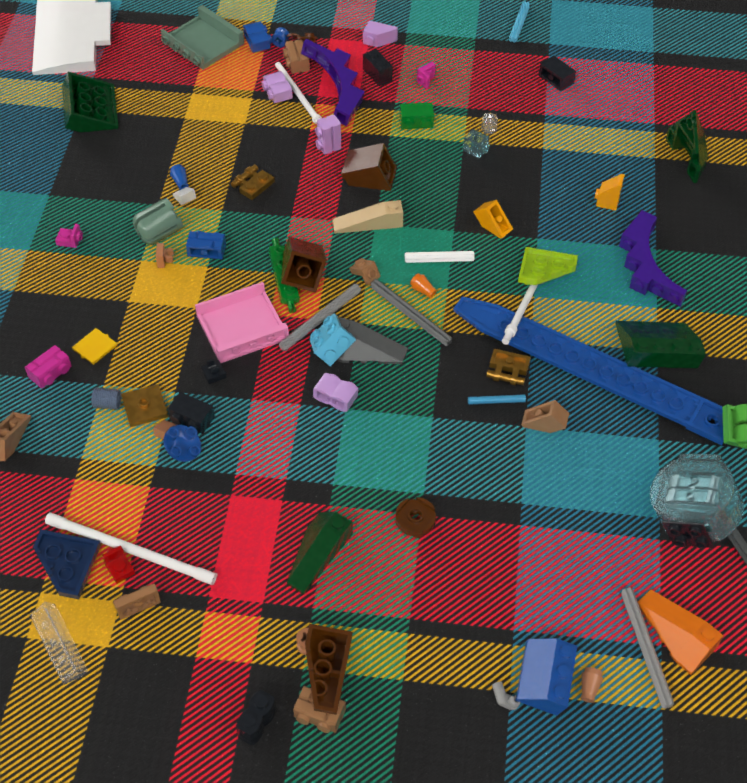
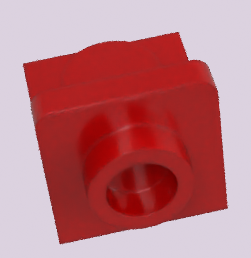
(118, 564)

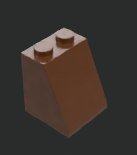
(369, 168)
(302, 264)

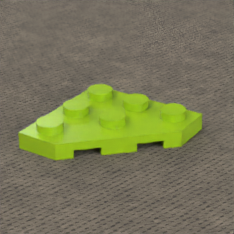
(544, 265)

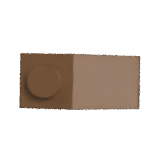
(546, 417)

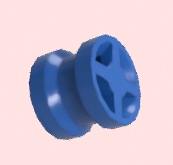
(280, 37)

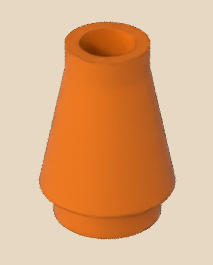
(422, 285)

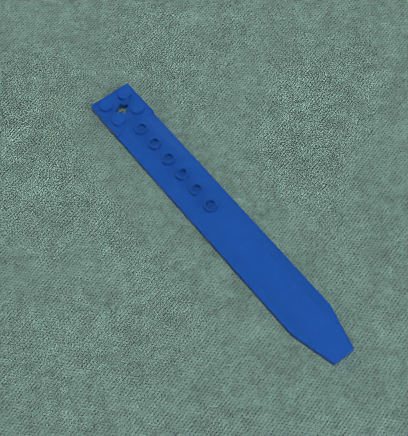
(597, 368)

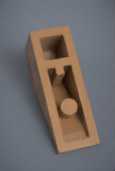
(11, 433)

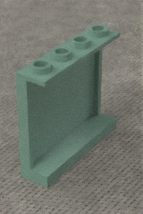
(204, 38)

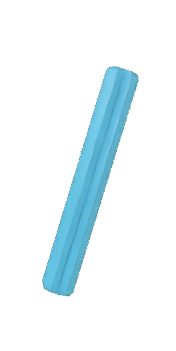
(519, 21)

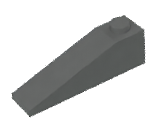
(371, 346)

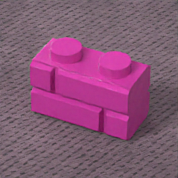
(48, 367)

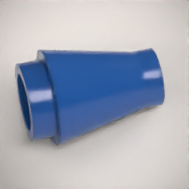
(179, 175)

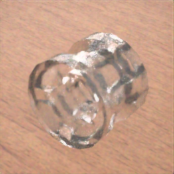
(489, 123)

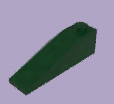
(319, 546)

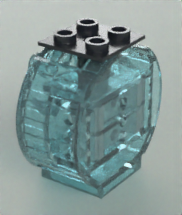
(697, 500)

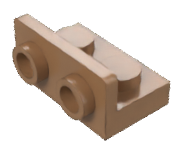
(137, 601)

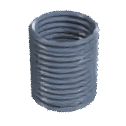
(106, 398)

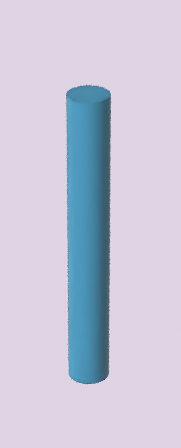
(496, 399)

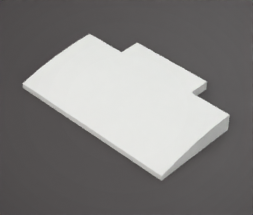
(69, 35)

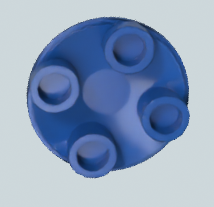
(182, 443)

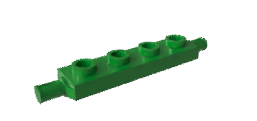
(288, 294)

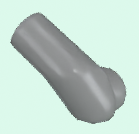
(504, 699)

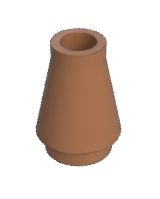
(591, 683)

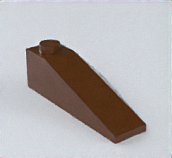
(327, 662)

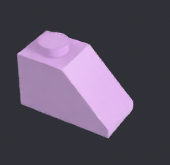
(379, 34)

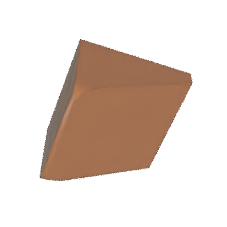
(161, 428)

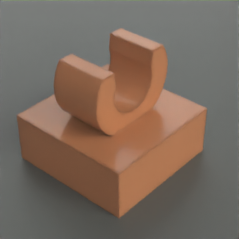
(162, 255)

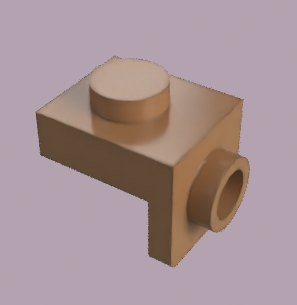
(366, 269)

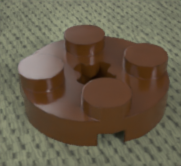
(413, 527)

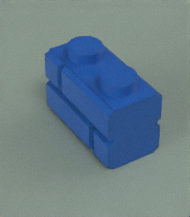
(206, 245)

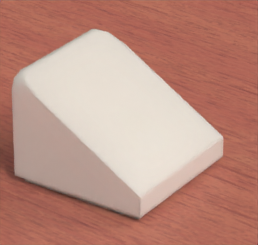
(185, 195)

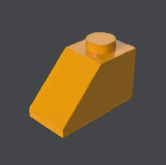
(609, 192)
(493, 218)

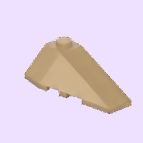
(374, 217)

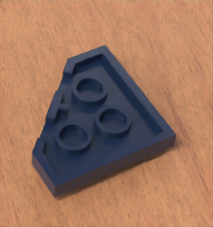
(66, 560)

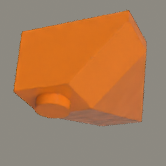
(683, 633)

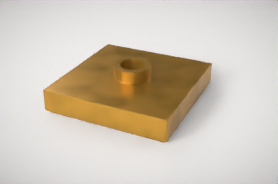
(144, 405)

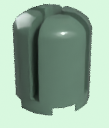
(156, 222)

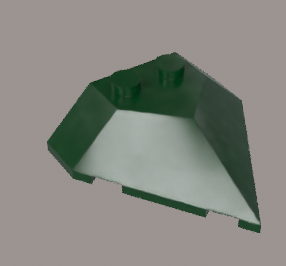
(690, 135)

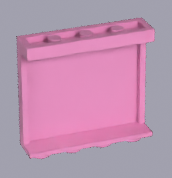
(241, 322)

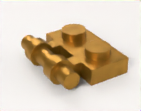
(254, 186)
(508, 362)

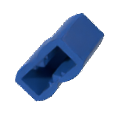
(257, 36)

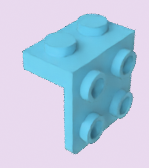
(331, 340)

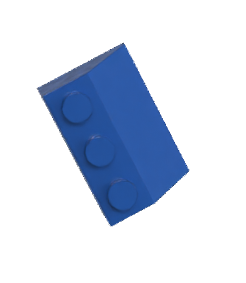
(546, 674)

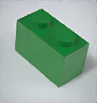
(416, 115)

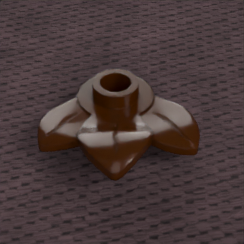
(310, 36)

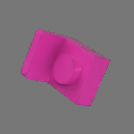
(425, 74)
(69, 237)

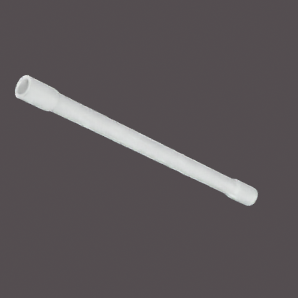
(197, 572)

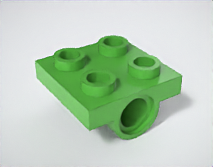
(735, 425)

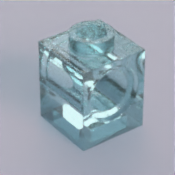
(476, 143)

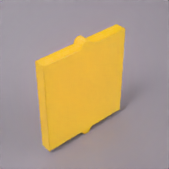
(94, 346)

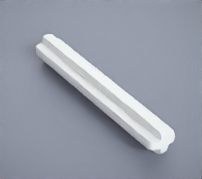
(442, 256)

